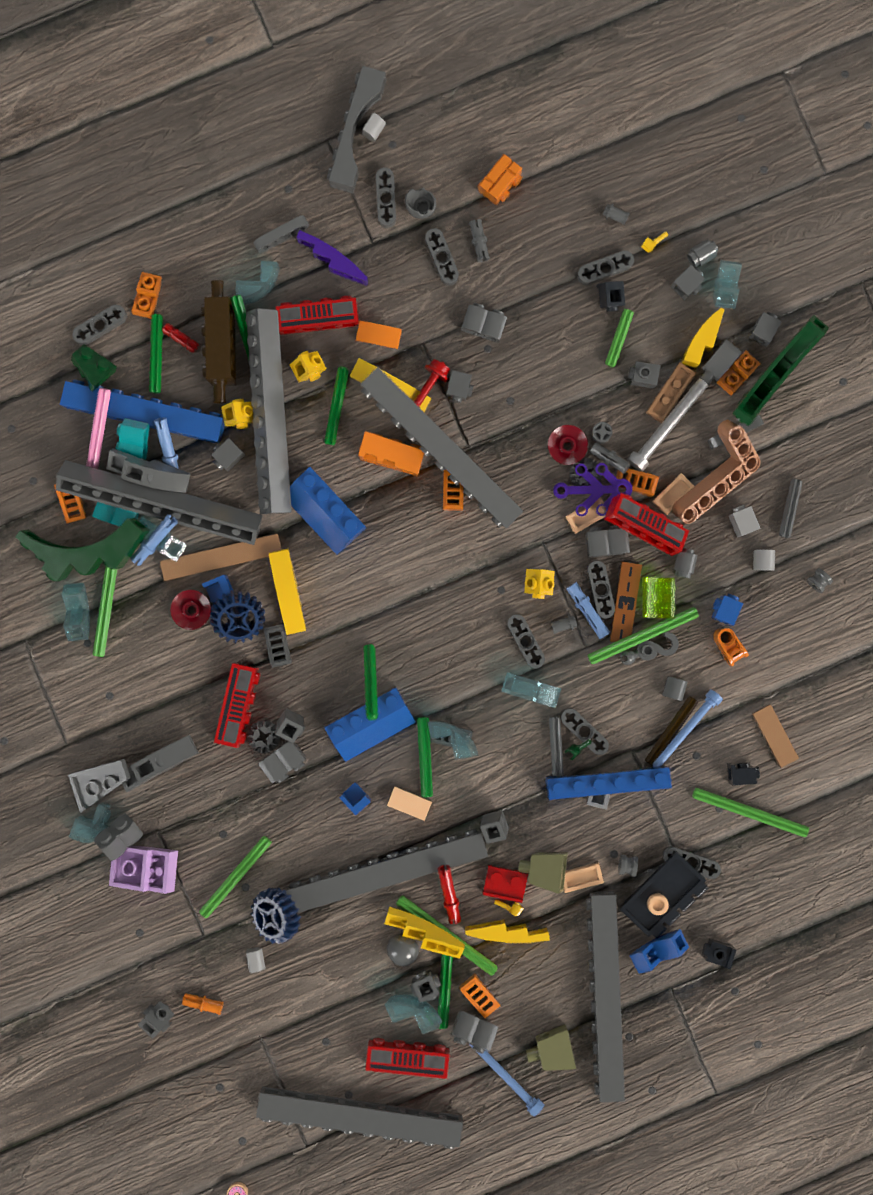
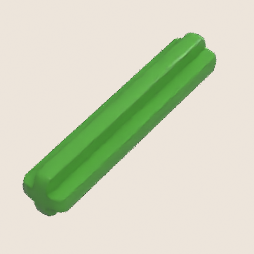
(619, 338)

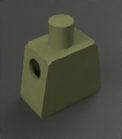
(546, 870)
(553, 1050)

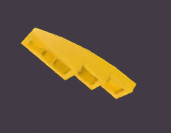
(363, 369)
(287, 591)
(499, 932)
(432, 936)

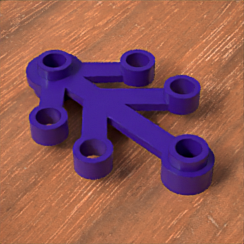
(596, 489)

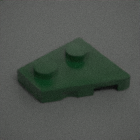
(92, 366)

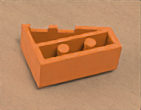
(391, 453)

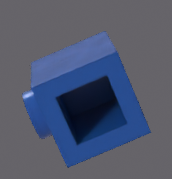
(727, 609)

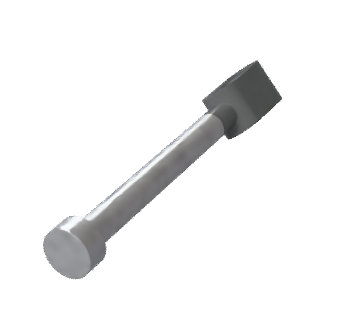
(714, 369)

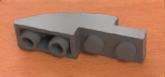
(146, 473)
(160, 762)

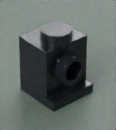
(611, 295)
(742, 774)
(714, 946)

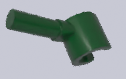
(576, 749)

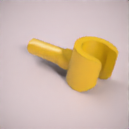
(649, 245)
(515, 910)

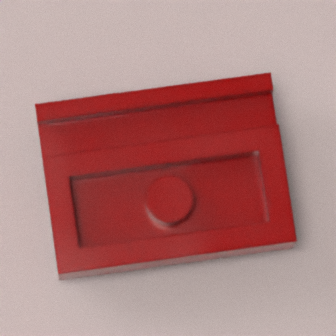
(505, 883)

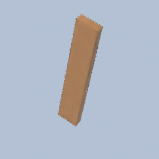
(219, 557)

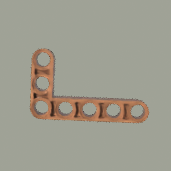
(723, 479)

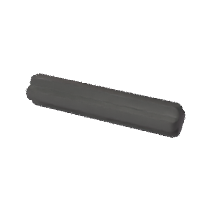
(790, 508)
(556, 746)

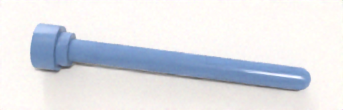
(712, 699)
(534, 1105)

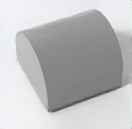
(373, 127)
(764, 560)
(599, 801)
(255, 959)

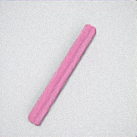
(98, 427)

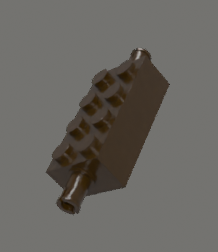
(219, 341)

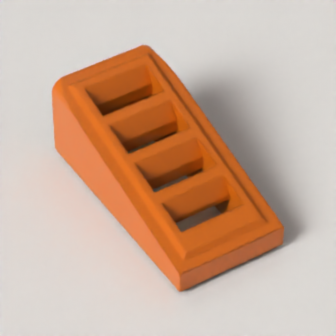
(654, 480)
(452, 506)
(82, 515)
(471, 981)

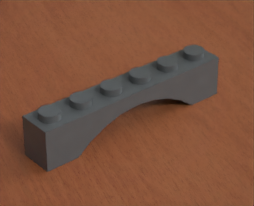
(368, 91)

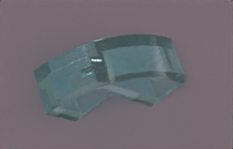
(255, 290)
(169, 546)
(77, 614)
(531, 690)
(461, 742)
(405, 1006)

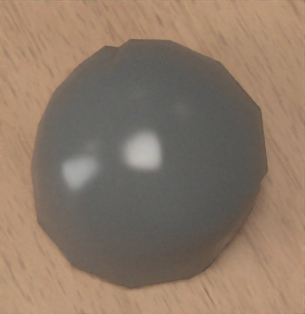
(420, 203)
(402, 950)

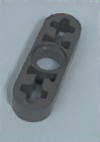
(379, 184)
(281, 234)
(441, 241)
(620, 267)
(98, 333)
(716, 441)
(610, 602)
(528, 657)
(599, 737)
(707, 862)

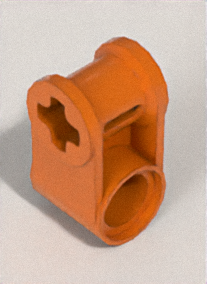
(732, 649)

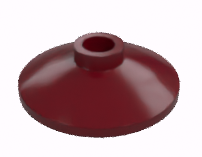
(571, 435)
(181, 605)

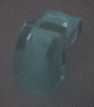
(726, 284)
(86, 829)

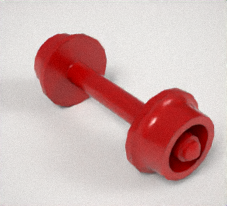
(438, 371)

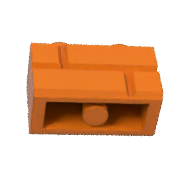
(500, 179)

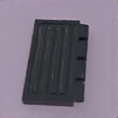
(674, 880)

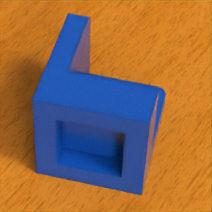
(218, 587)
(355, 798)

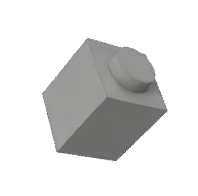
(744, 520)

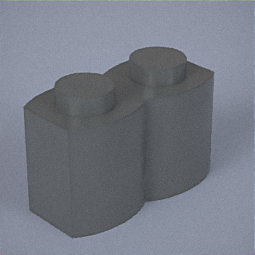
(484, 323)
(607, 542)
(282, 761)
(118, 837)
(474, 1032)

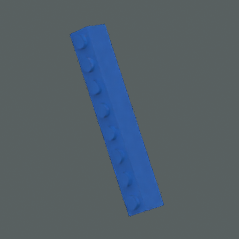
(179, 420)

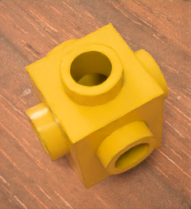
(308, 366)
(238, 414)
(539, 582)

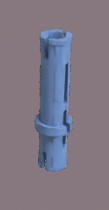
(169, 456)
(148, 546)
(582, 602)

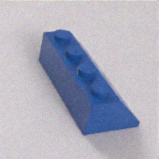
(324, 511)
(357, 734)

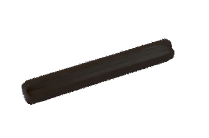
(672, 729)

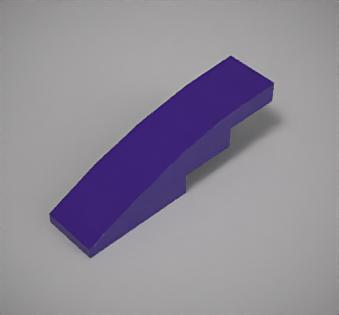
(337, 261)

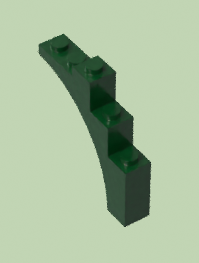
(779, 370)
(61, 559)

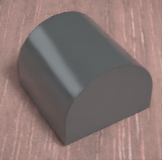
(674, 688)

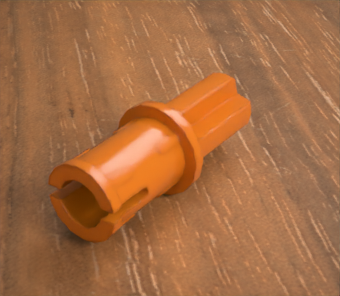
(202, 1003)

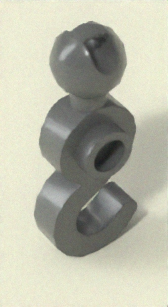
(648, 650)

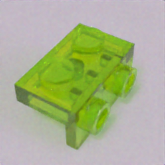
(658, 597)

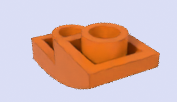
(147, 295)
(378, 334)
(738, 373)

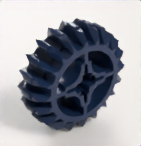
(237, 606)
(275, 915)

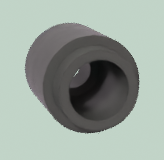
(702, 253)
(685, 563)

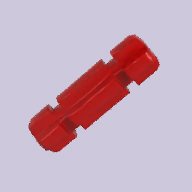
(180, 338)

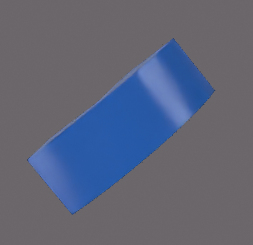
(653, 952)

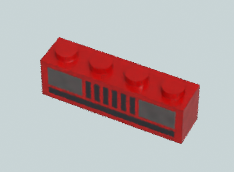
(317, 316)
(646, 524)
(236, 705)
(408, 1059)

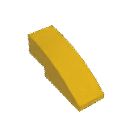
(703, 340)

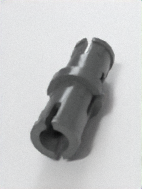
(479, 240)
(620, 463)

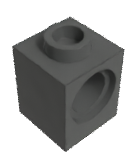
(765, 328)

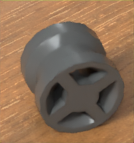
(601, 428)
(819, 580)
(628, 865)

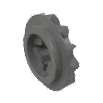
(590, 464)
(254, 733)

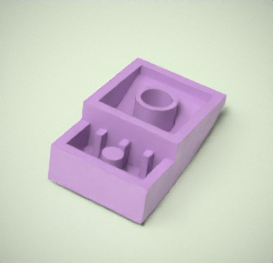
(145, 869)

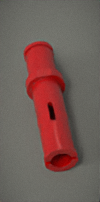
(450, 901)

